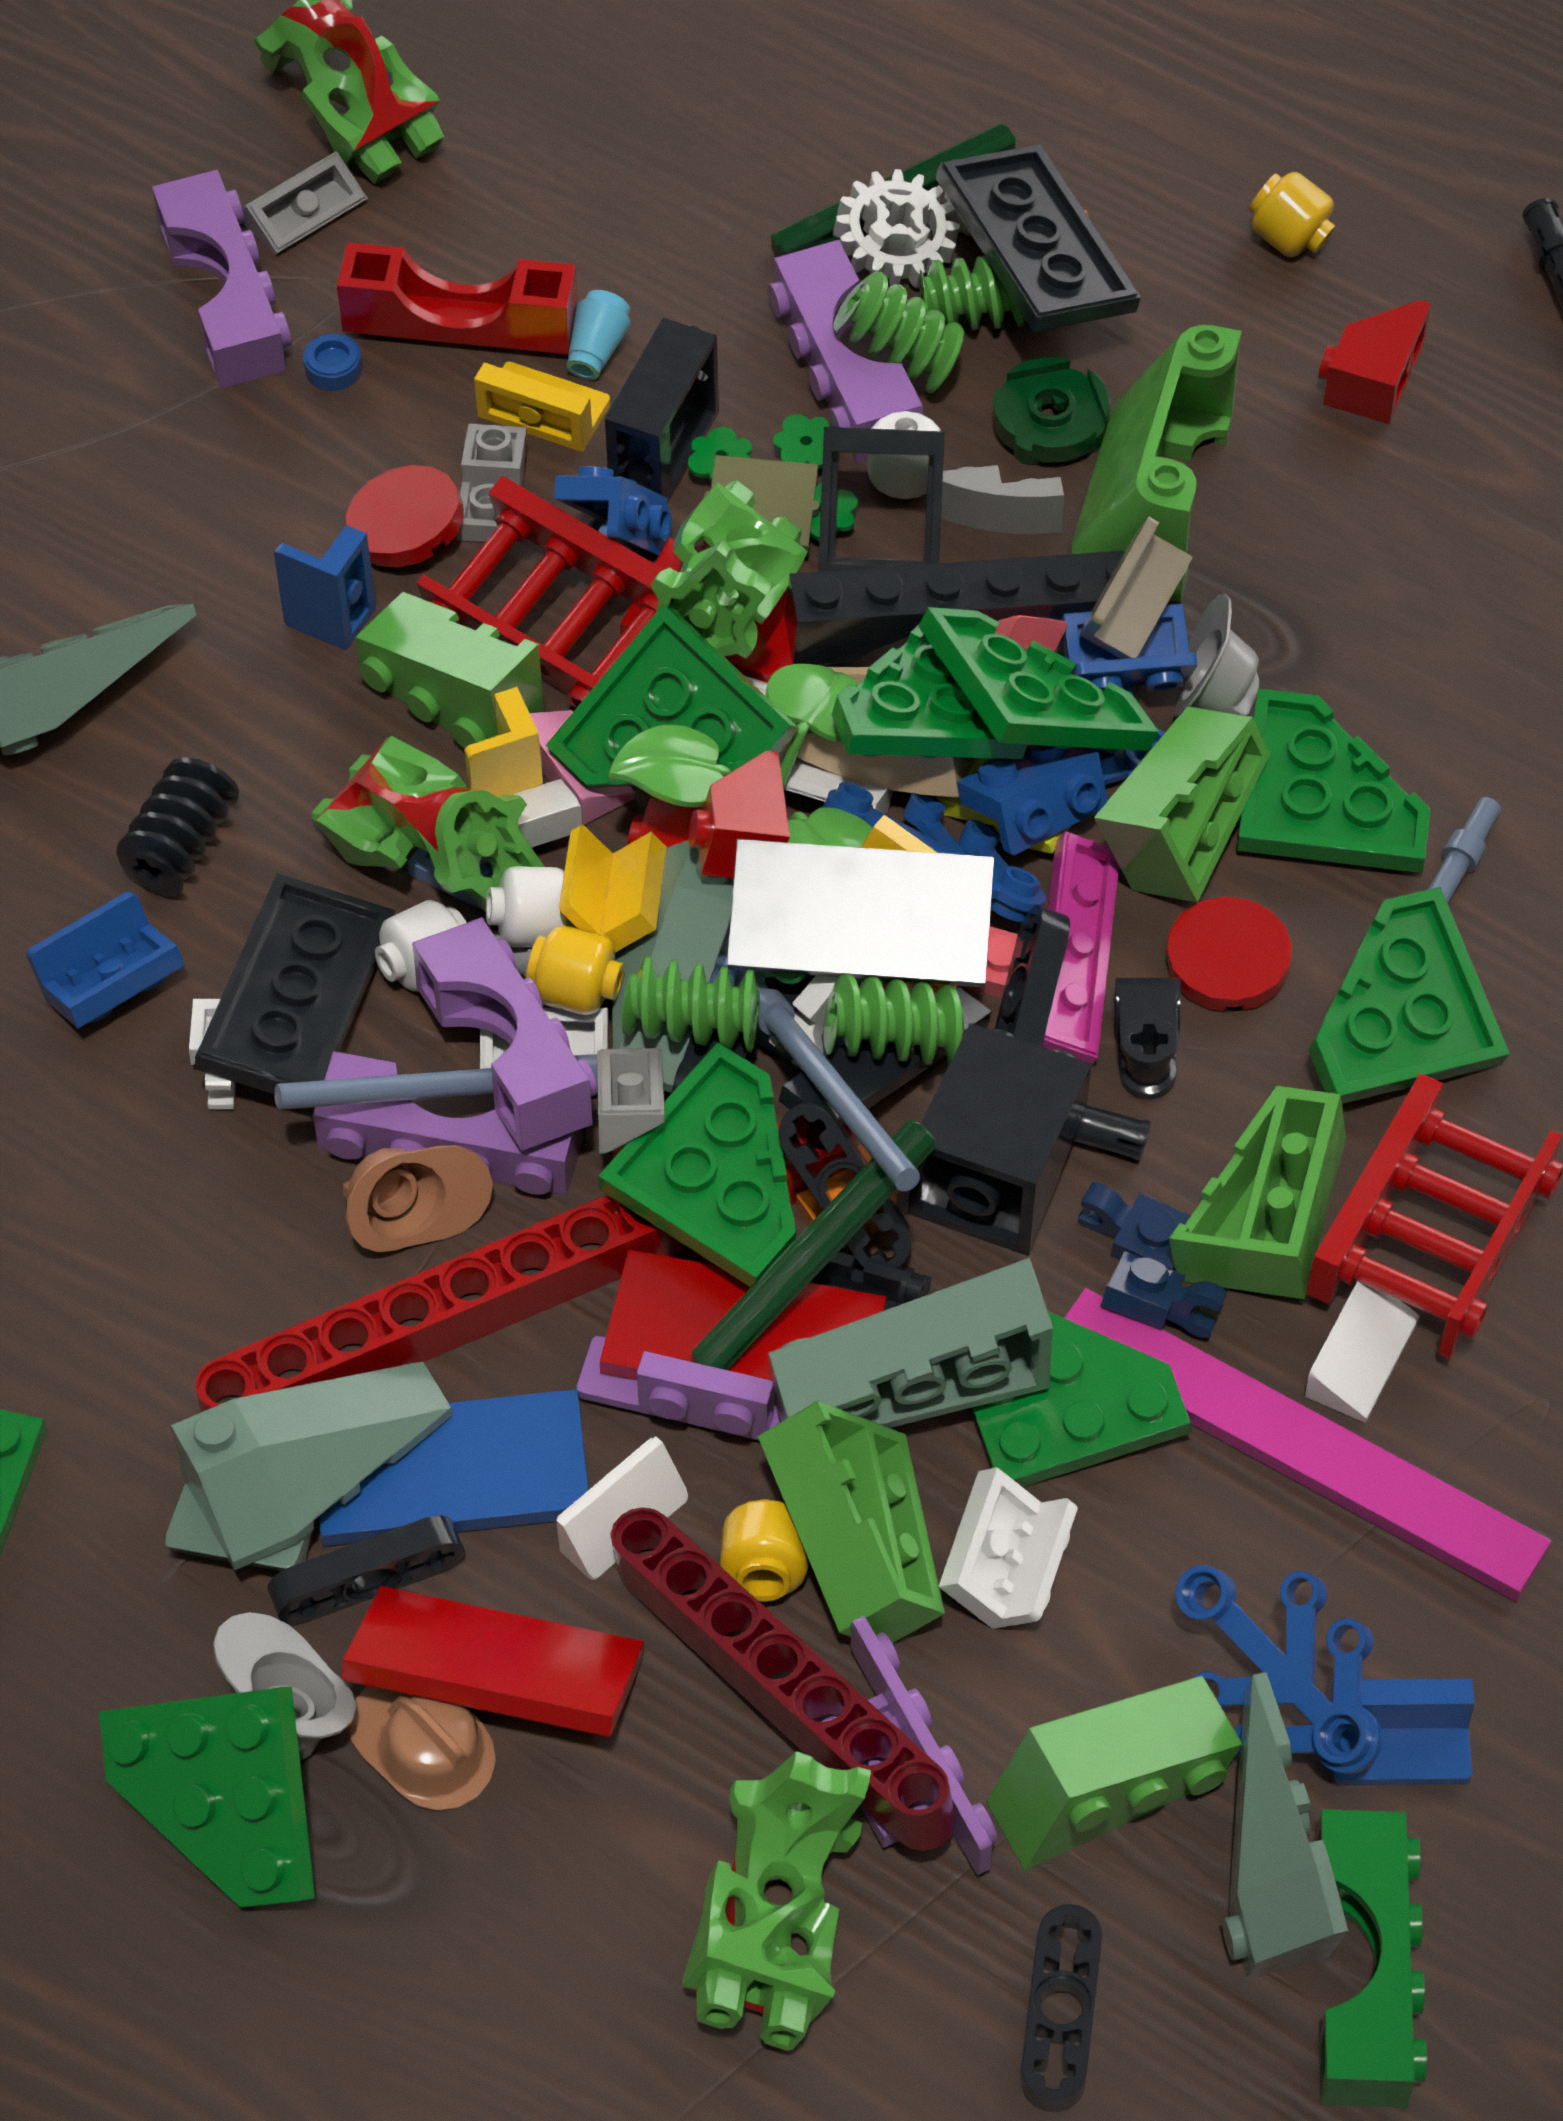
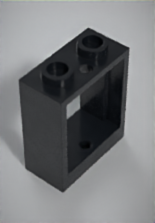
(664, 407)
(887, 442)

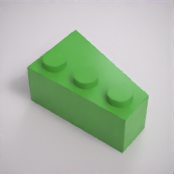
(857, 1517)

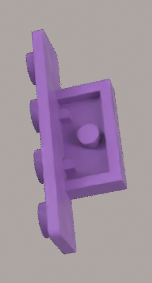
(684, 1393)
(911, 1715)

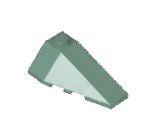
(71, 671)
(689, 929)
(289, 1454)
(1281, 1884)

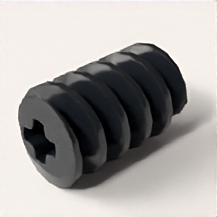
(176, 825)

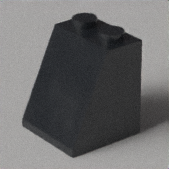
(999, 1137)

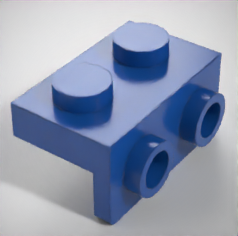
(632, 511)
(1160, 664)
(1036, 793)
(102, 960)

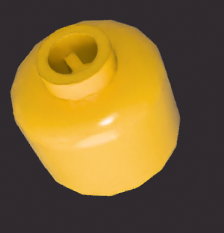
(1292, 214)
(575, 969)
(763, 1549)

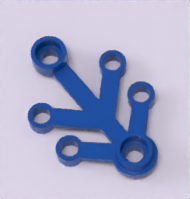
(1012, 888)
(1294, 1672)

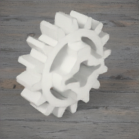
(896, 227)

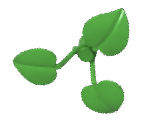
(681, 762)

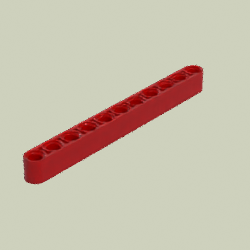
(437, 1293)

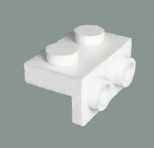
(1006, 1551)

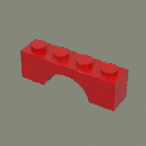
(394, 297)

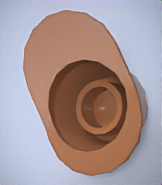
(415, 1196)
(423, 1747)

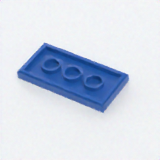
(482, 1468)

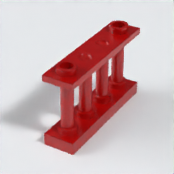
(565, 544)
(1398, 1168)

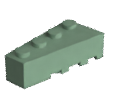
(926, 1355)

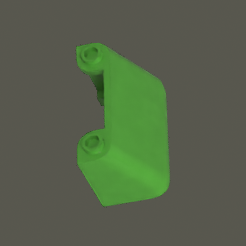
(1163, 413)

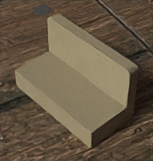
(1136, 593)

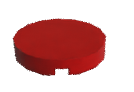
(406, 514)
(1229, 953)

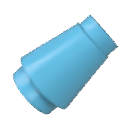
(597, 331)

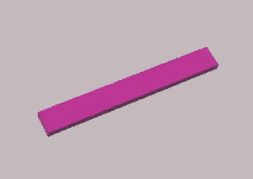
(1333, 1459)

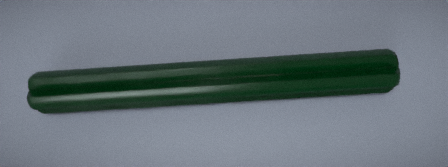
(819, 226)
(807, 1254)

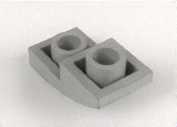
(486, 457)
(980, 501)

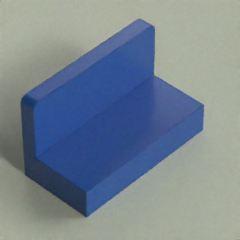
(330, 594)
(1421, 1732)

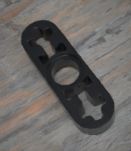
(1033, 974)
(803, 1155)
(359, 1570)
(1038, 2025)

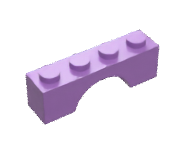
(808, 294)
(238, 323)
(475, 984)
(366, 1127)

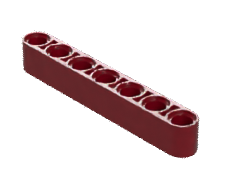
(786, 1702)

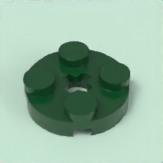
(1051, 437)

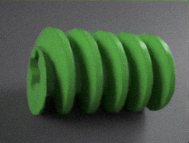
(967, 293)
(903, 328)
(691, 1003)
(893, 1017)

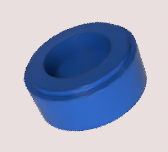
(332, 362)

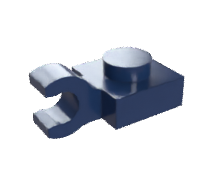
(1136, 1229)
(1154, 1294)

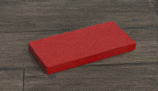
(674, 1302)
(493, 1661)

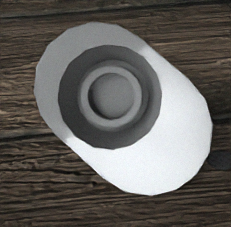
(1226, 665)
(268, 1654)

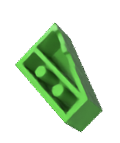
(446, 668)
(1184, 802)
(1270, 1200)
(1111, 1768)

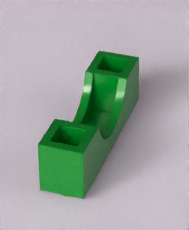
(1369, 2040)

